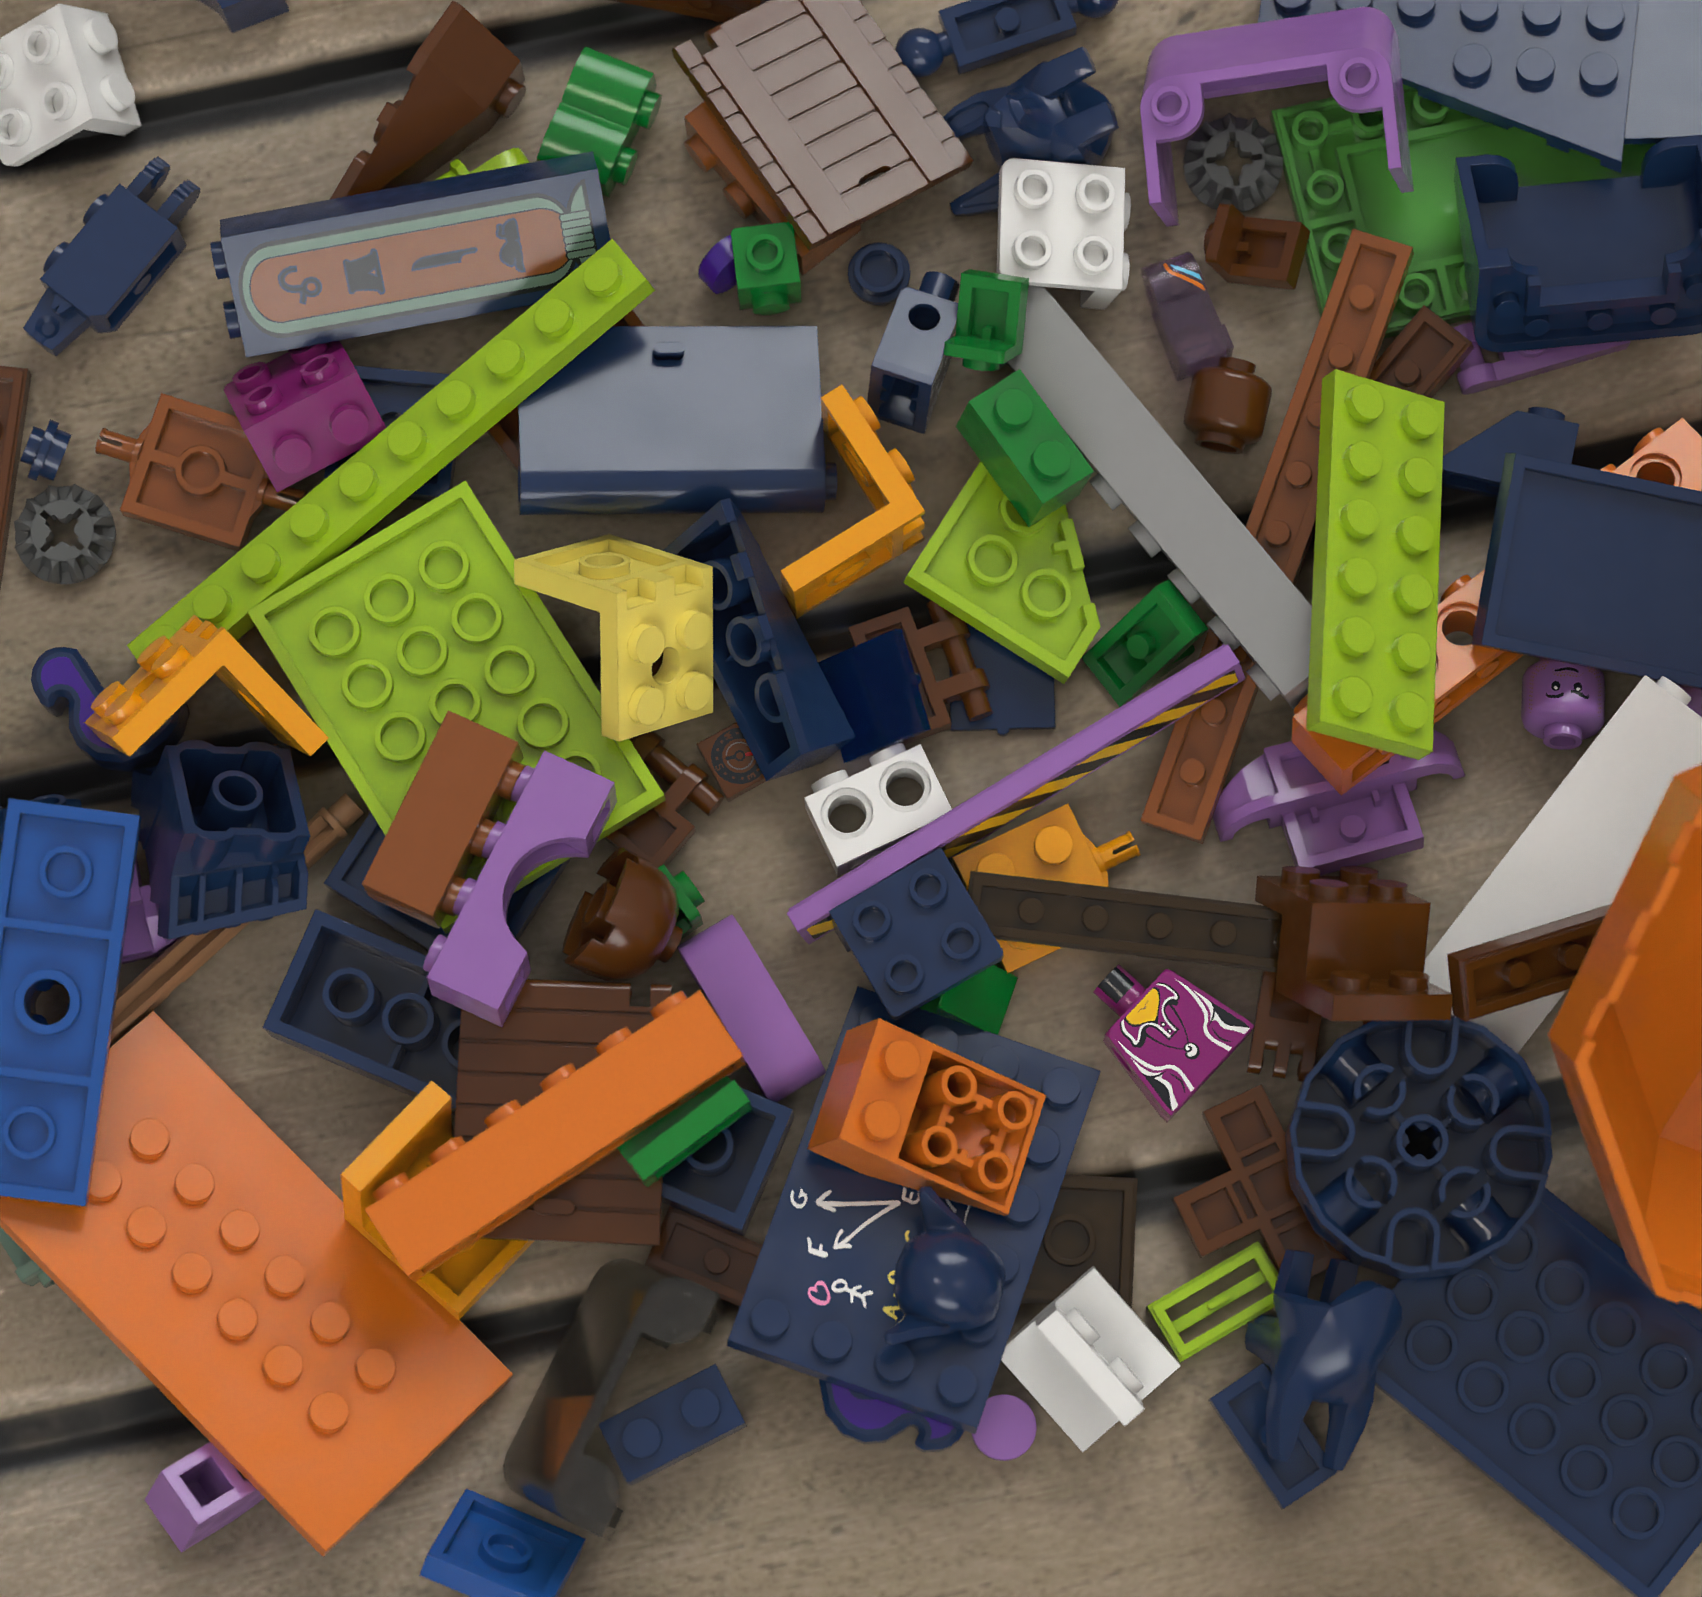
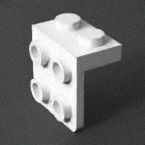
(61, 79)
(1064, 227)

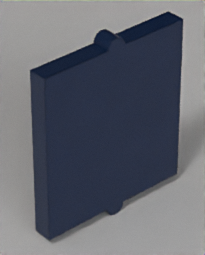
(1018, 691)

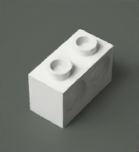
(885, 820)

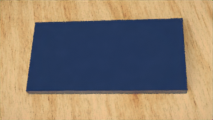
(1594, 571)

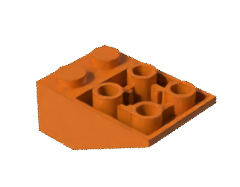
(926, 1118)

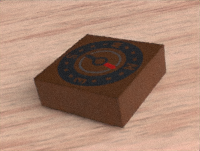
(731, 762)

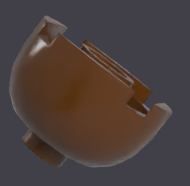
(625, 921)

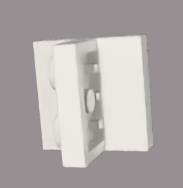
(1089, 1359)

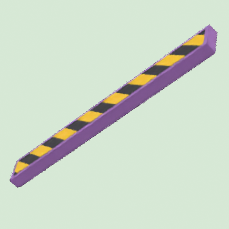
(1031, 783)

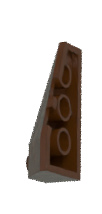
(454, 98)

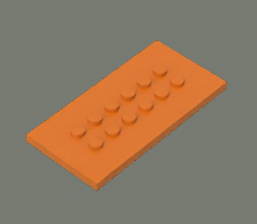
(253, 1294)

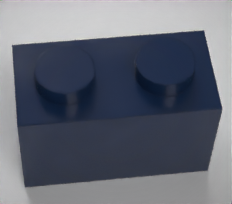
(672, 1425)

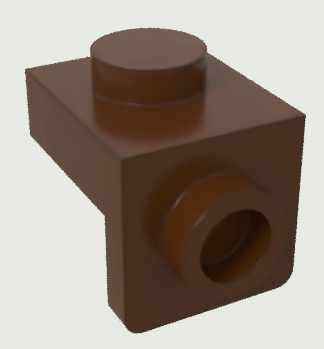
(1255, 249)

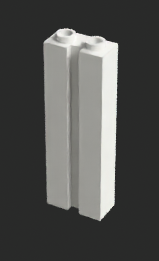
(1579, 839)

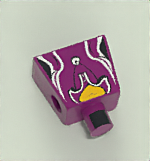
(1168, 1035)

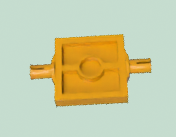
(1047, 850)

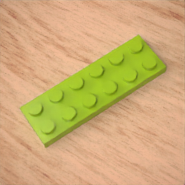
(1376, 566)

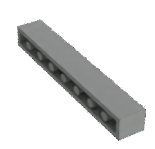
(1169, 500)

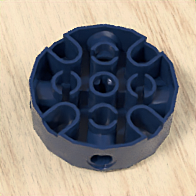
(1484, 1155)

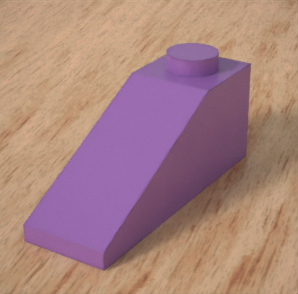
(200, 1496)

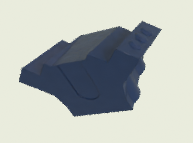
(222, 835)

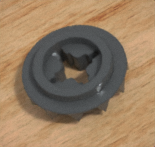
(1213, 183)
(63, 562)

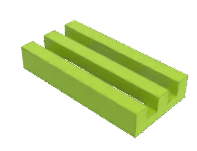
(1171, 1330)

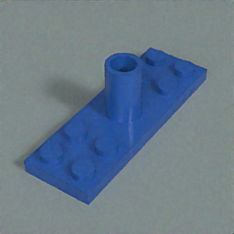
(65, 925)

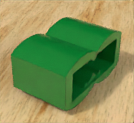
(602, 114)

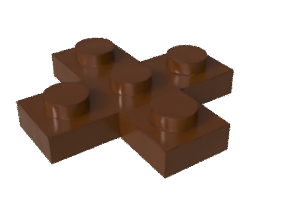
(1254, 1190)

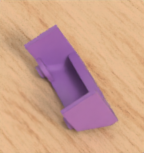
(1346, 47)

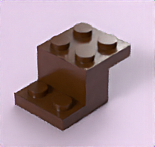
(1352, 945)

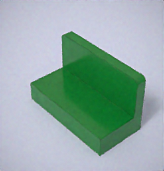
(684, 1130)

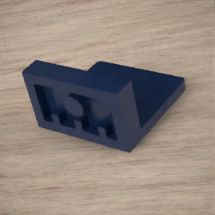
(916, 934)

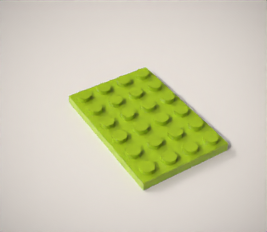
(433, 626)

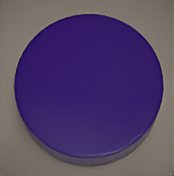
(718, 267)

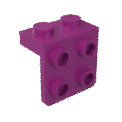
(303, 411)

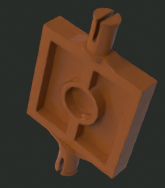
(195, 474)

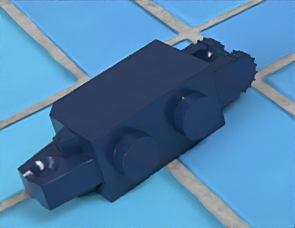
(110, 260)

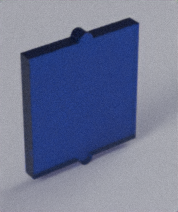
(877, 694)

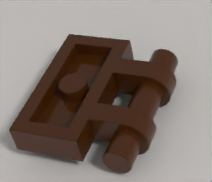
(947, 633)
(662, 830)

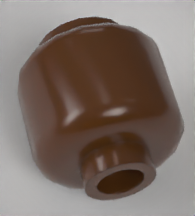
(1227, 406)

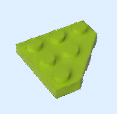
(1010, 578)

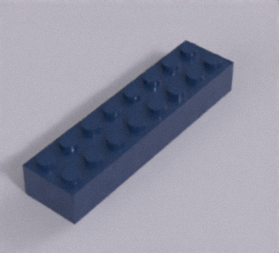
(374, 1014)

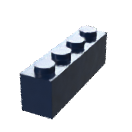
(762, 652)

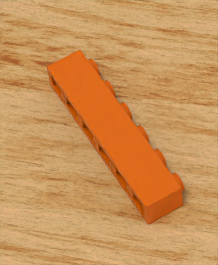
(554, 1135)

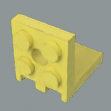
(646, 608)

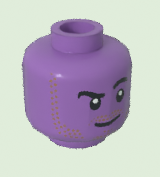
(1562, 703)

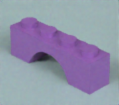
(555, 817)

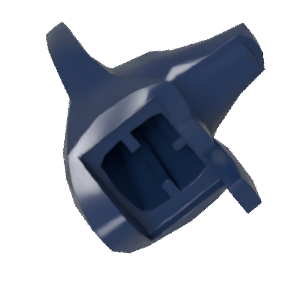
(1037, 117)
(1323, 1353)

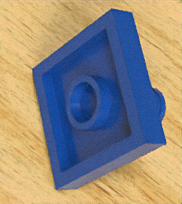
(500, 1551)

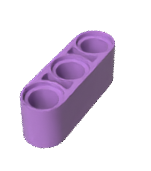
(751, 1009)

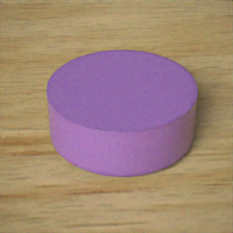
(1005, 1428)

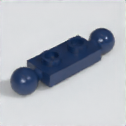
(993, 31)

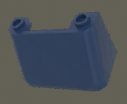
(1583, 254)

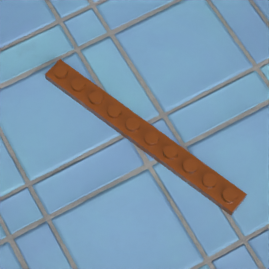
(1281, 522)

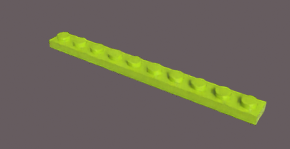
(415, 445)

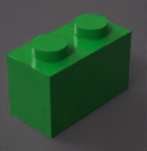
(1024, 448)

